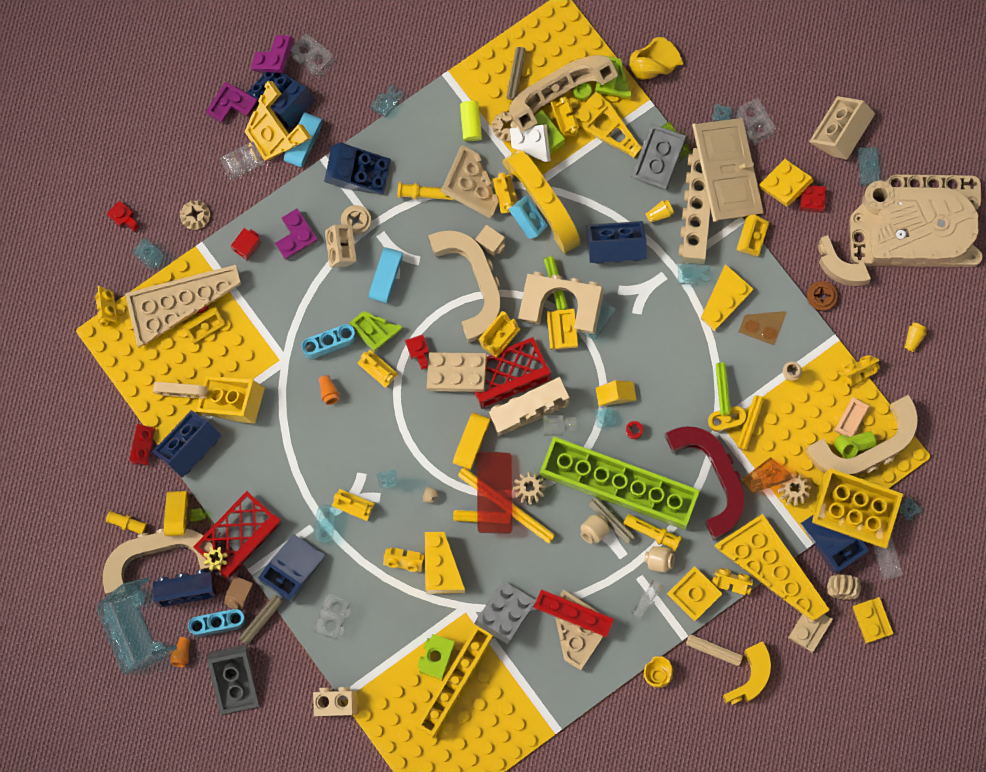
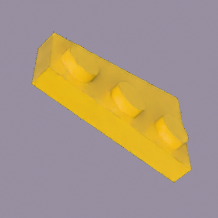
(725, 298)

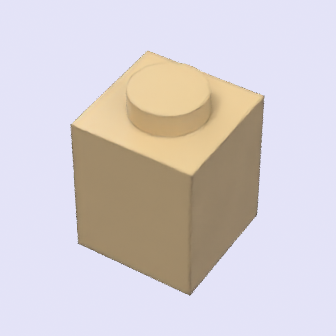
(490, 241)

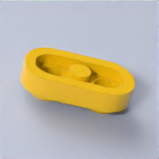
(727, 421)

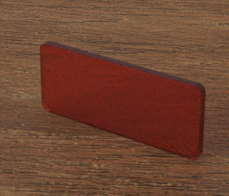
(494, 492)

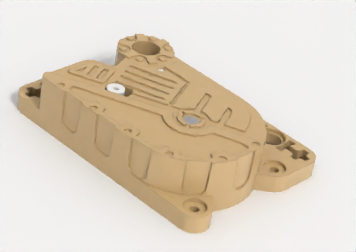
(918, 224)

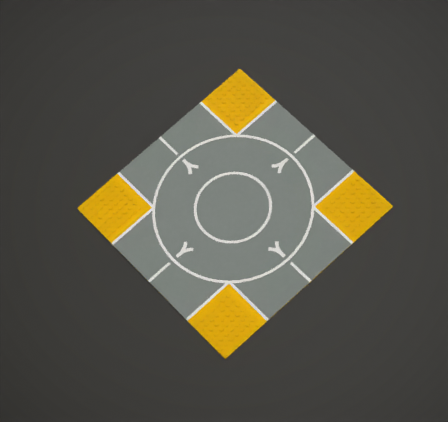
(656, 339)

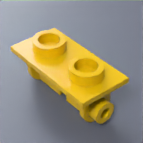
(567, 124)
(505, 192)
(106, 304)
(867, 366)
(377, 368)
(353, 504)
(412, 561)
(725, 578)

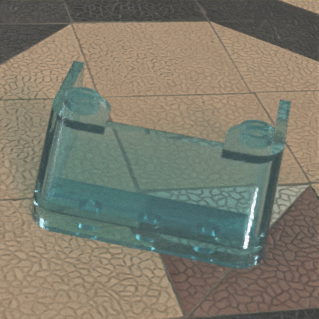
(127, 629)

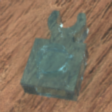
(386, 103)
(689, 274)

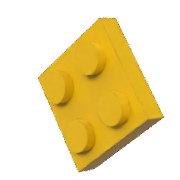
(786, 182)
(694, 593)

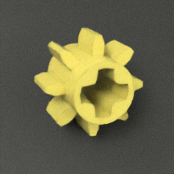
(213, 553)

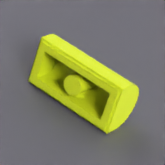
(470, 121)

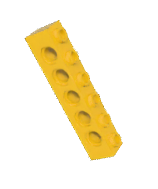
(454, 682)

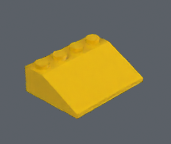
(856, 507)

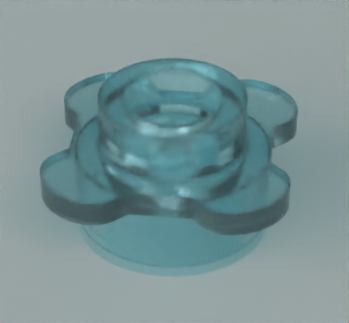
(717, 109)
(603, 422)
(909, 503)

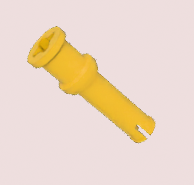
(415, 191)
(661, 536)

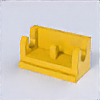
(499, 334)

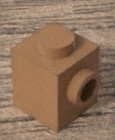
(238, 593)

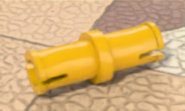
(126, 522)

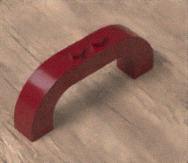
(722, 464)

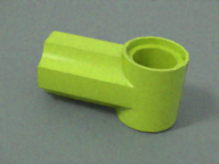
(852, 445)

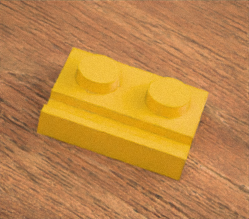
(561, 329)
(872, 620)

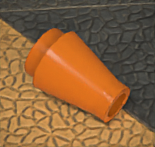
(329, 392)
(181, 656)

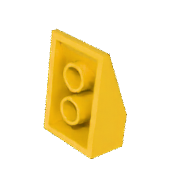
(231, 399)

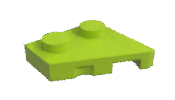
(618, 85)
(374, 330)

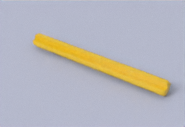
(517, 513)

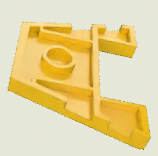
(268, 131)

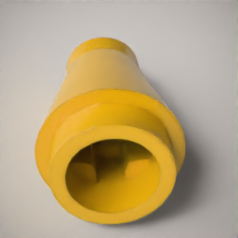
(660, 211)
(915, 336)

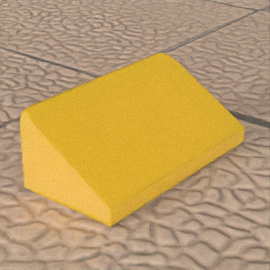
(752, 235)
(203, 324)

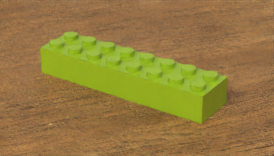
(619, 483)

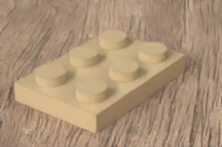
(457, 372)

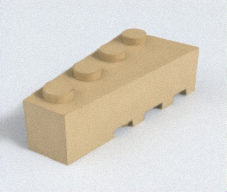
(529, 407)

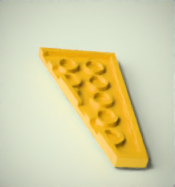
(767, 559)

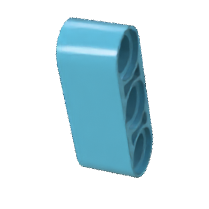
(299, 154)
(385, 275)
(321, 348)
(207, 620)

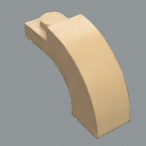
(839, 270)

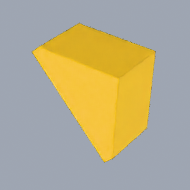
(615, 393)

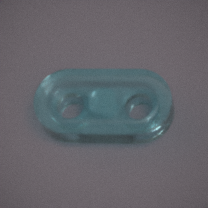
(323, 524)

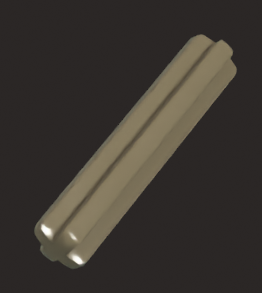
(516, 73)
(621, 530)
(261, 619)

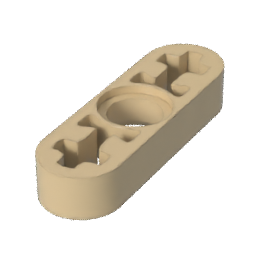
(180, 390)

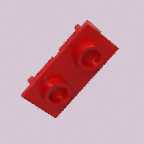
(141, 444)

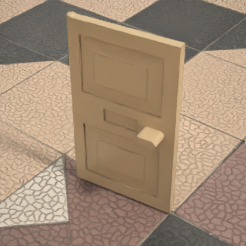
(727, 169)

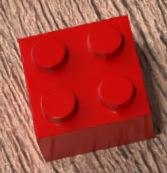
(813, 199)

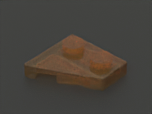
(763, 326)
(766, 476)

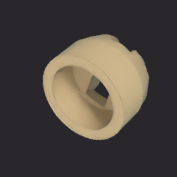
(429, 495)

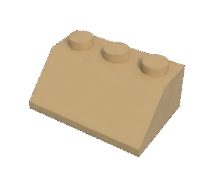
(842, 127)

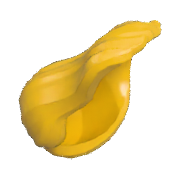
(656, 58)

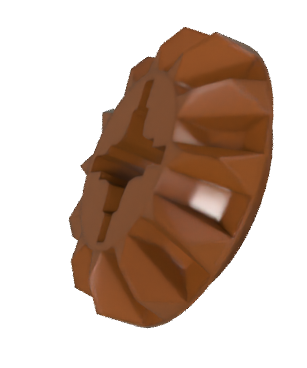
(827, 289)

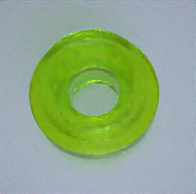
(196, 515)

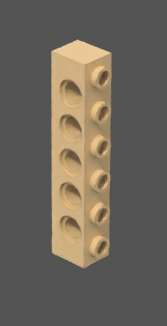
(689, 252)

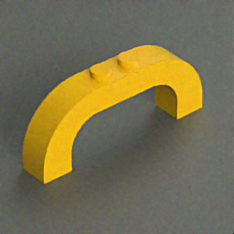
(564, 230)

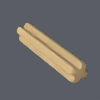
(714, 650)

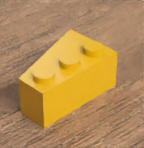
(440, 566)

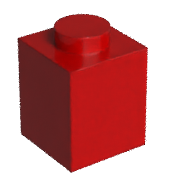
(246, 243)

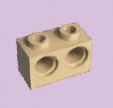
(340, 245)
(335, 706)

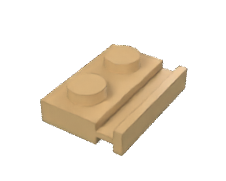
(809, 633)

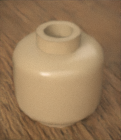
(594, 529)
(659, 559)

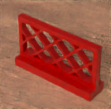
(517, 384)
(252, 543)

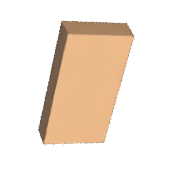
(851, 418)

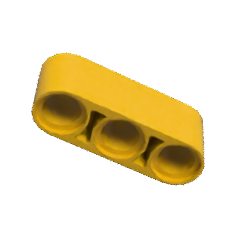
(471, 440)
(175, 513)

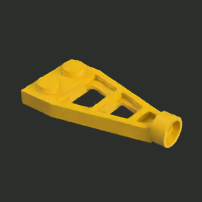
(592, 111)

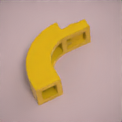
(760, 670)

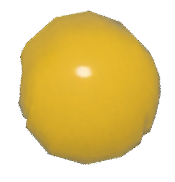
(658, 672)

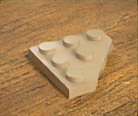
(470, 183)
(576, 642)

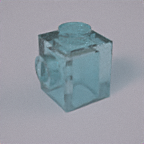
(148, 254)

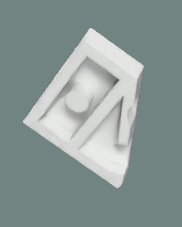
(532, 141)

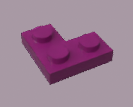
(275, 59)
(229, 98)
(299, 237)

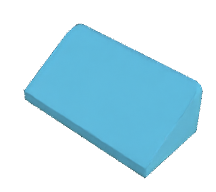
(528, 217)

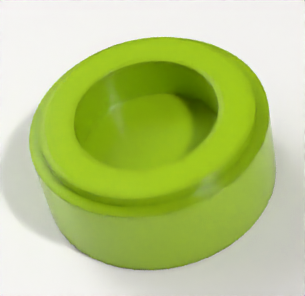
(582, 91)

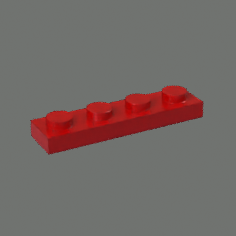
(573, 613)

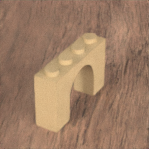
(539, 288)

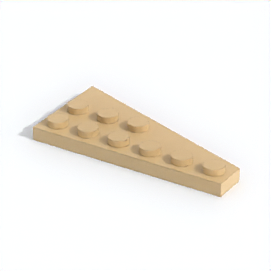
(170, 303)

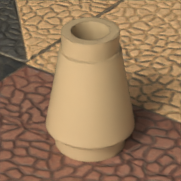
(794, 368)

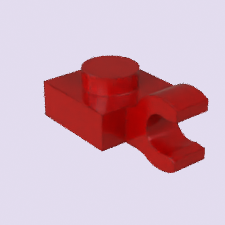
(122, 215)
(418, 349)

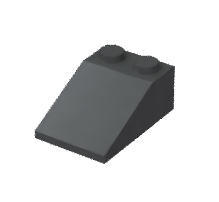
(233, 679)

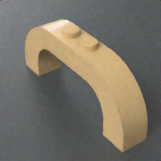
(586, 69)
(457, 242)
(906, 419)
(145, 545)

